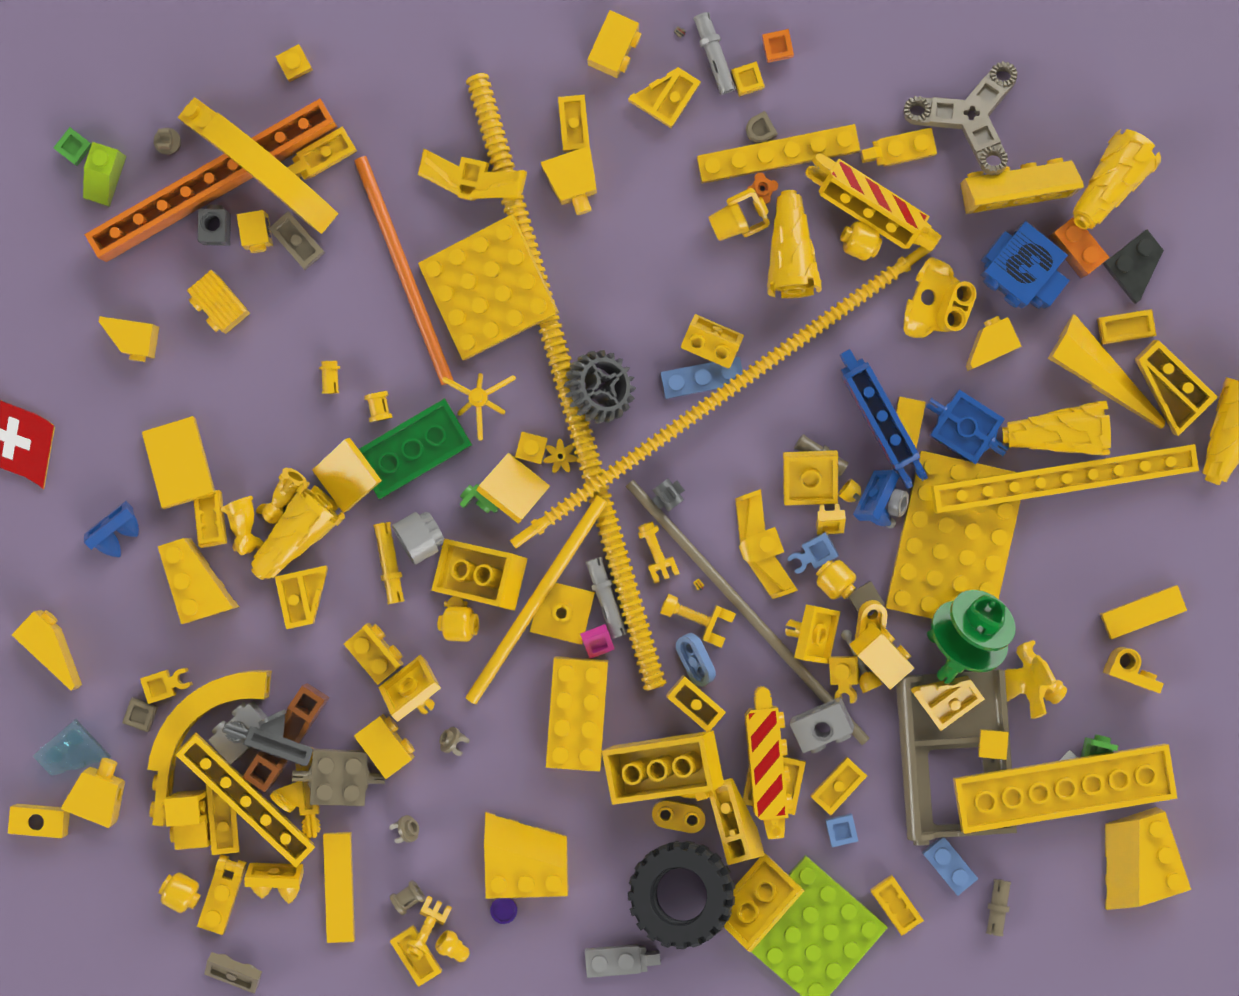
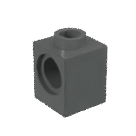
(219, 237)

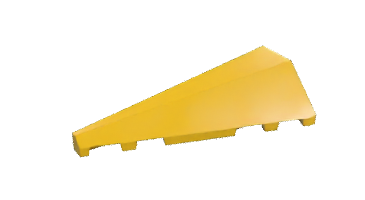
(1087, 359)

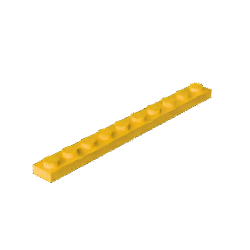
(1064, 478)

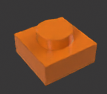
(777, 45)

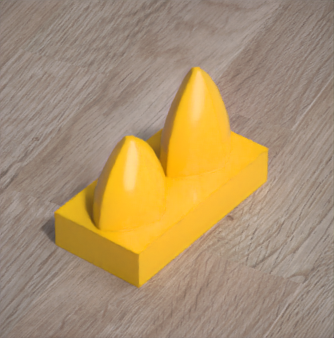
(265, 876)

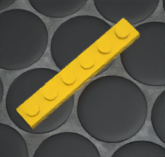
(777, 153)

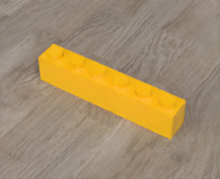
(245, 799)

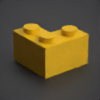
(188, 819)

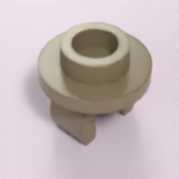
(167, 141)
(449, 740)
(407, 828)

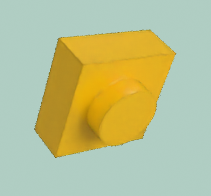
(294, 63)
(531, 447)

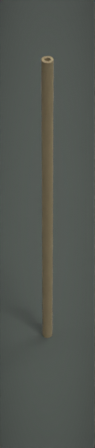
(737, 601)

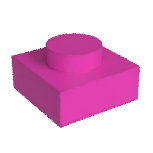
(597, 641)

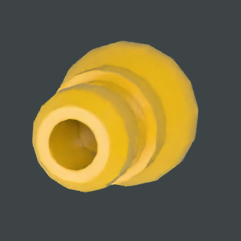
(450, 945)

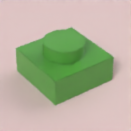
(73, 146)

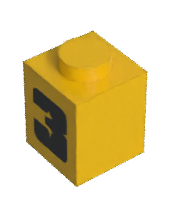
(254, 231)

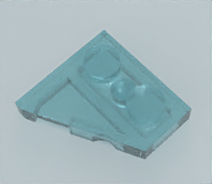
(70, 750)

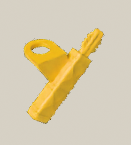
(298, 795)

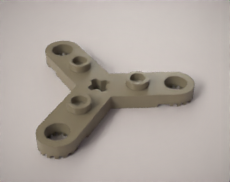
(954, 114)

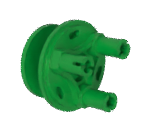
(972, 633)

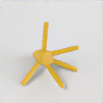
(479, 397)

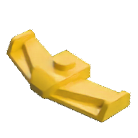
(471, 177)
(761, 546)

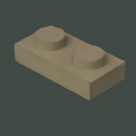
(296, 240)
(233, 972)

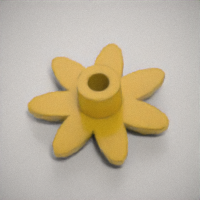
(567, 457)

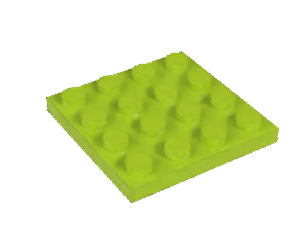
(819, 934)

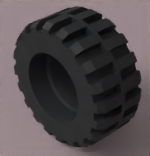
(647, 907)

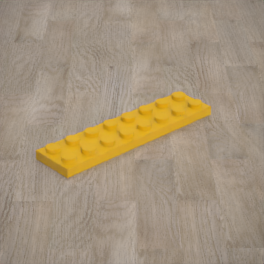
(1065, 788)

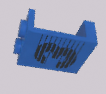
(1023, 266)

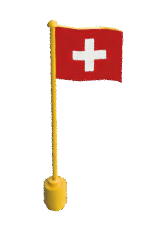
(25, 443)

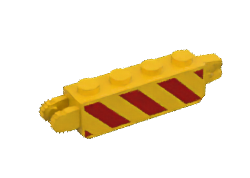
(872, 203)
(766, 763)

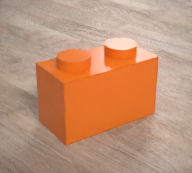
(1082, 249)

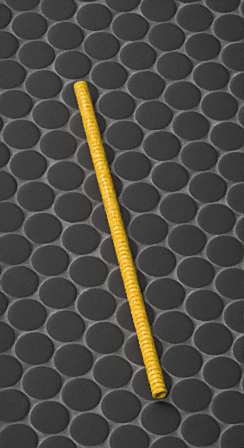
(578, 425)

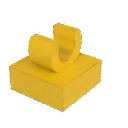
(830, 521)

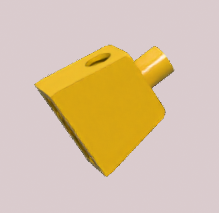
(572, 178)
(97, 794)

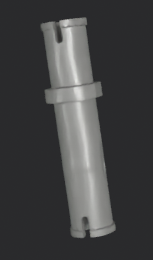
(714, 53)
(609, 608)

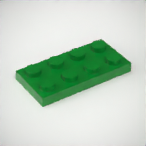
(415, 447)

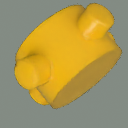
(455, 601)

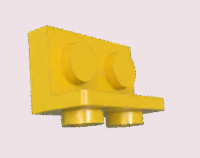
(712, 341)
(374, 653)

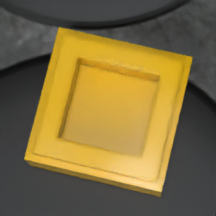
(747, 79)
(993, 744)

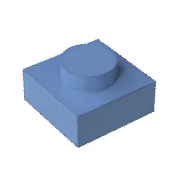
(841, 830)

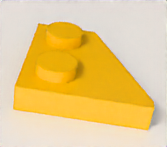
(667, 96)
(301, 595)
(948, 701)

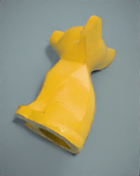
(285, 490)
(241, 521)

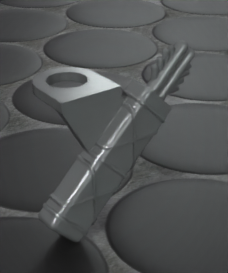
(270, 739)

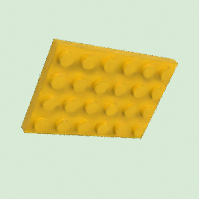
(951, 549)

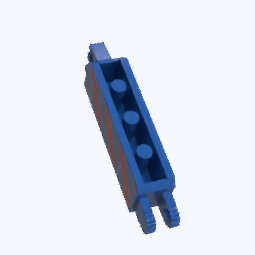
(881, 417)

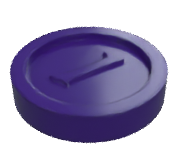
(503, 910)

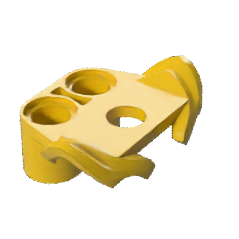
(924, 319)

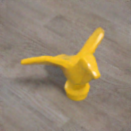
(1034, 680)

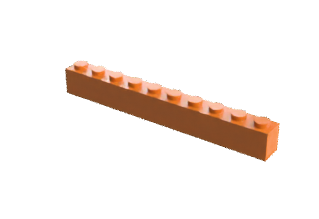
(206, 184)

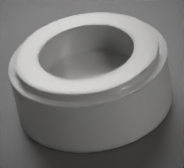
(898, 503)

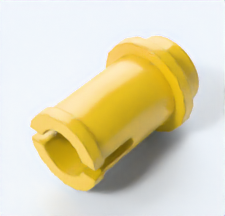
(329, 377)

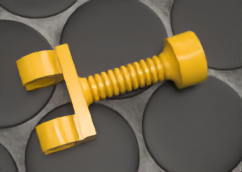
(672, 606)

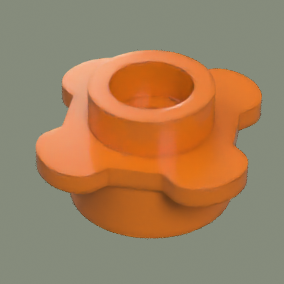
(770, 186)

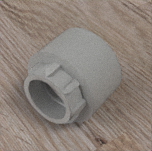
(418, 536)

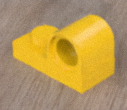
(1130, 673)

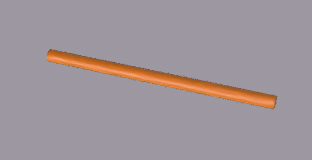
(403, 269)

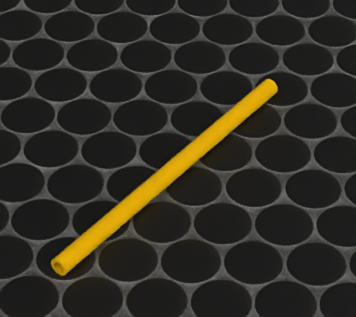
(536, 599)

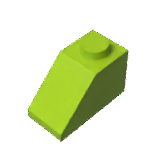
(102, 173)

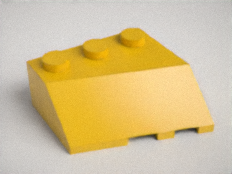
(523, 860)
(1142, 860)

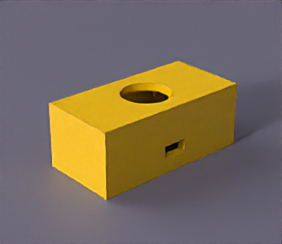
(55, 820)

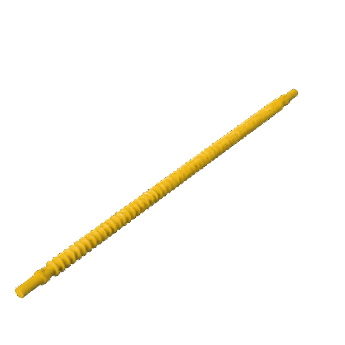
(902, 265)

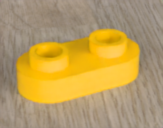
(864, 620)
(678, 817)

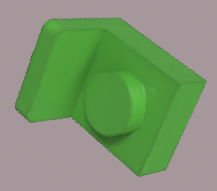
(470, 493)

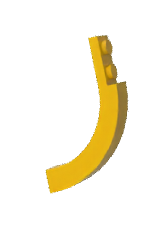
(259, 164)
(163, 757)

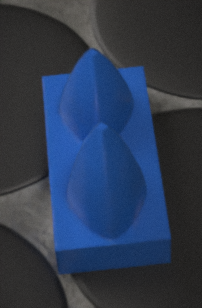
(875, 497)
(102, 534)

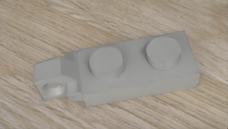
(619, 960)

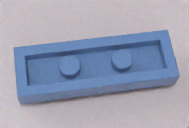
(698, 378)

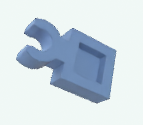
(817, 551)

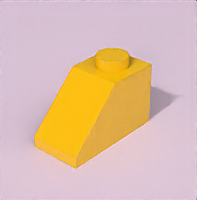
(132, 337)
(992, 342)

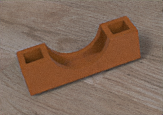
(298, 720)

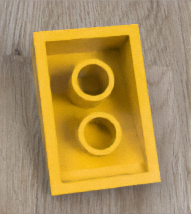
(479, 574)

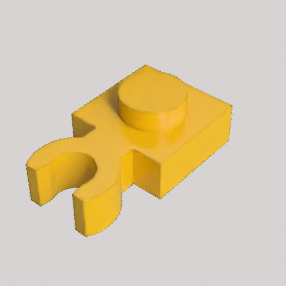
(844, 673)
(161, 685)

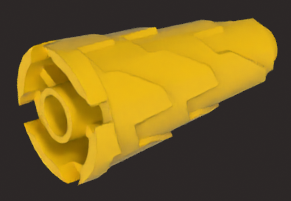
(1119, 172)
(792, 254)
(1065, 430)
(1224, 443)
(304, 522)

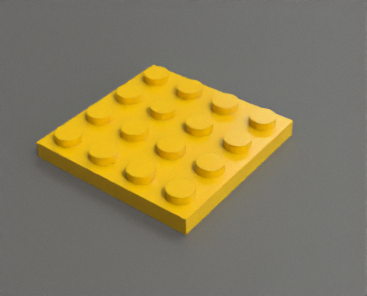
(488, 287)

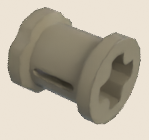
(407, 897)

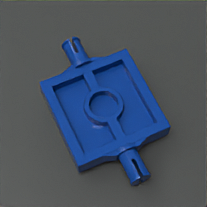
(967, 427)

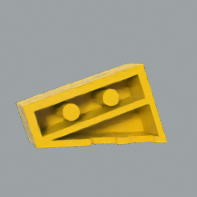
(1174, 386)
(193, 582)

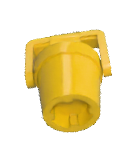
(731, 220)

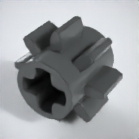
(668, 494)

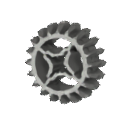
(614, 401)

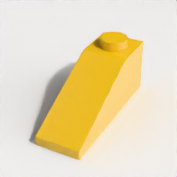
(48, 645)
(735, 824)

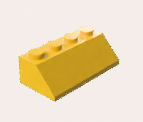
(1020, 186)

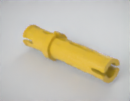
(391, 574)

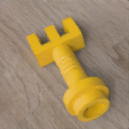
(648, 531)
(417, 947)

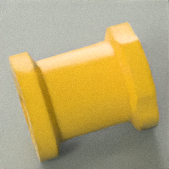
(378, 406)

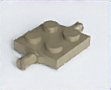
(338, 777)

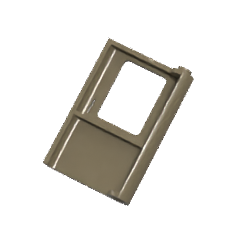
(921, 735)

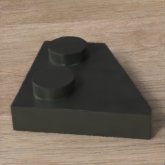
(1135, 264)

